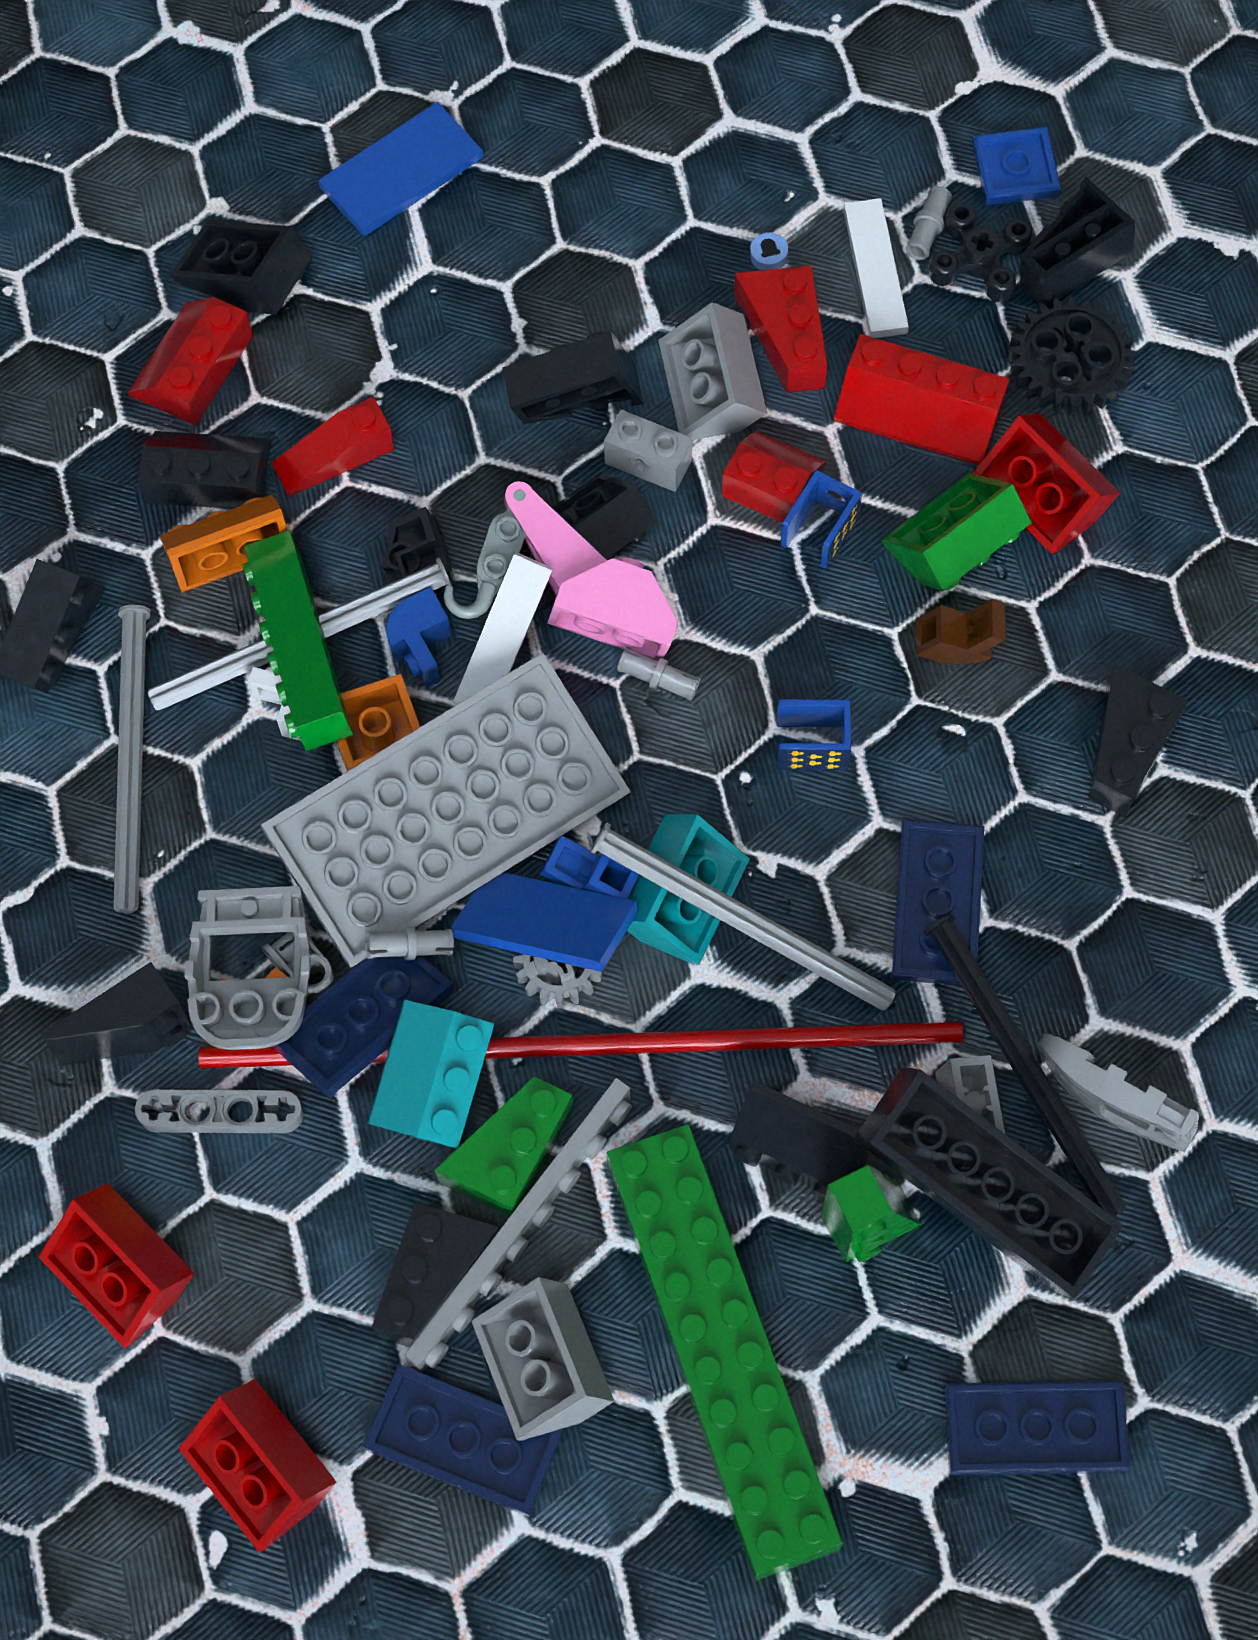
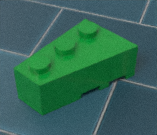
(510, 1149)

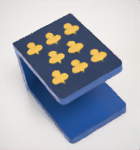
(817, 491)
(814, 714)

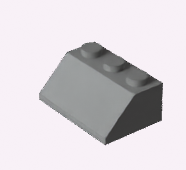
(712, 373)
(542, 1359)

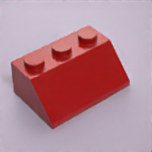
(194, 359)
(1052, 480)
(115, 1263)
(256, 1464)

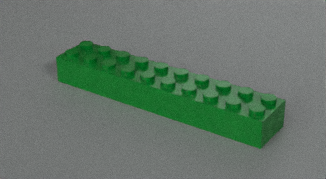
(723, 1353)

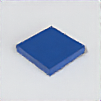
(1016, 166)

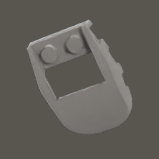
(247, 1010)
(1115, 1100)

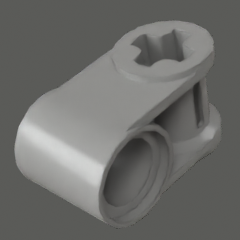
(282, 956)

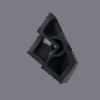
(414, 546)

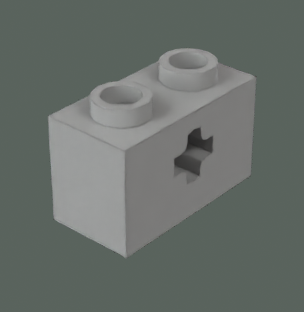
(648, 450)
(974, 1084)

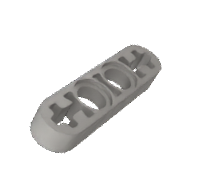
(218, 1118)

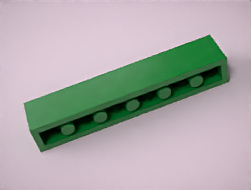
(297, 642)

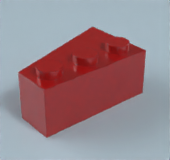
(787, 322)

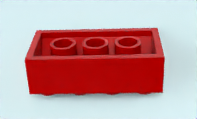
(921, 399)

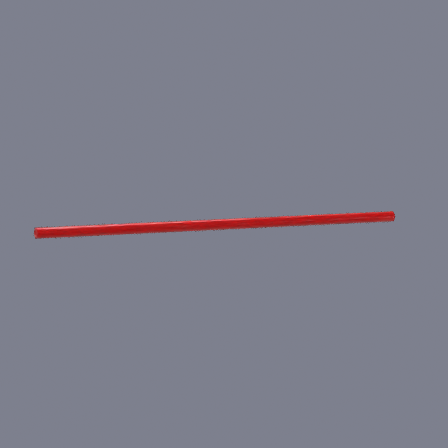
(656, 1042)

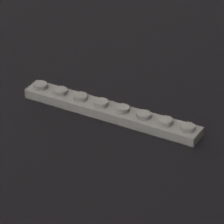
(510, 1240)

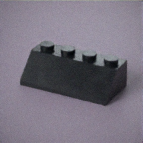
(606, 515)

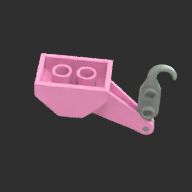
(594, 596)

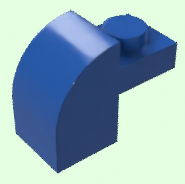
(412, 629)
(579, 868)

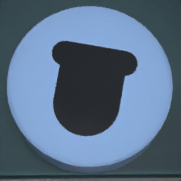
(769, 251)

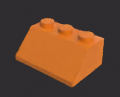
(217, 544)

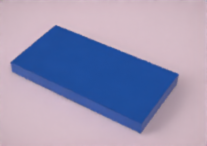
(400, 169)
(546, 920)

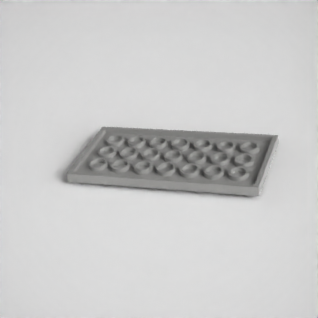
(446, 808)

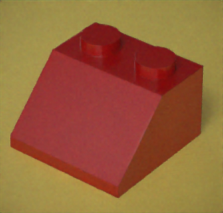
(768, 475)

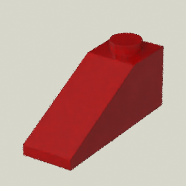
(335, 447)

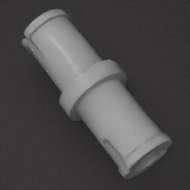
(928, 222)
(658, 674)
(409, 943)

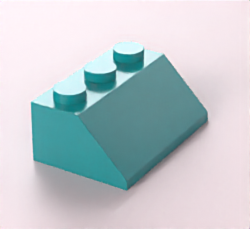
(667, 919)
(430, 1074)

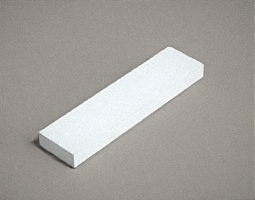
(875, 268)
(505, 625)

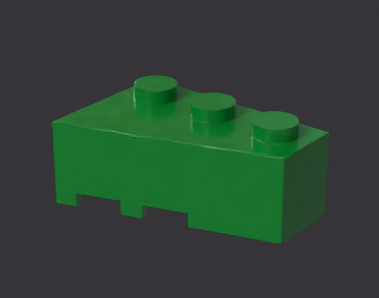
(866, 1213)

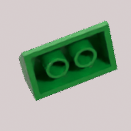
(958, 530)

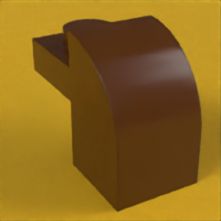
(958, 636)

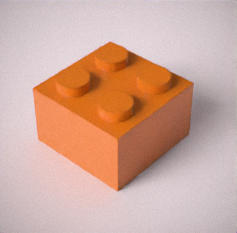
(378, 718)

